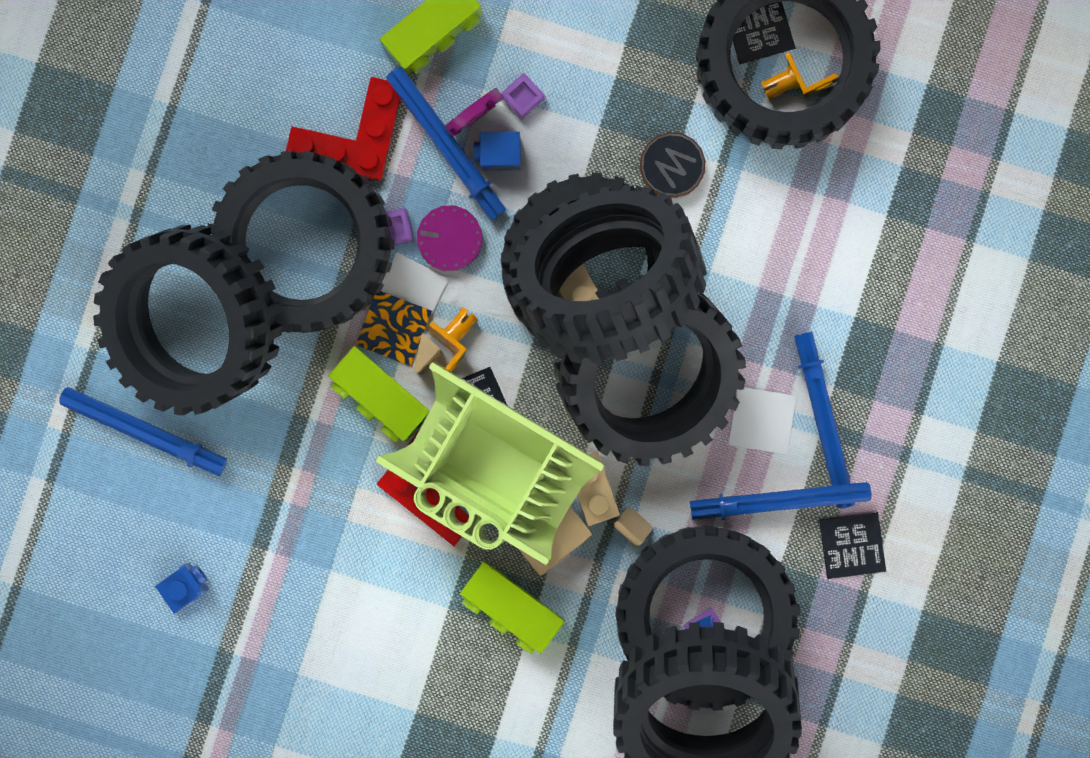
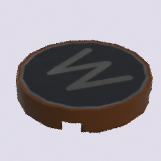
(672, 164)

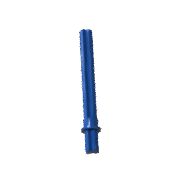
(446, 144)
(822, 410)
(143, 431)
(780, 500)

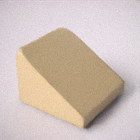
(427, 353)
(632, 526)

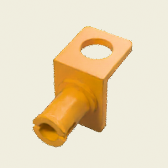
(791, 78)
(453, 334)

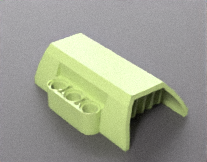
(493, 466)

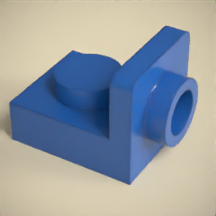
(183, 586)

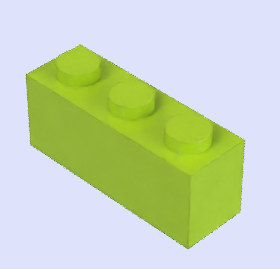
(428, 30)
(378, 395)
(511, 608)

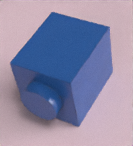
(498, 151)

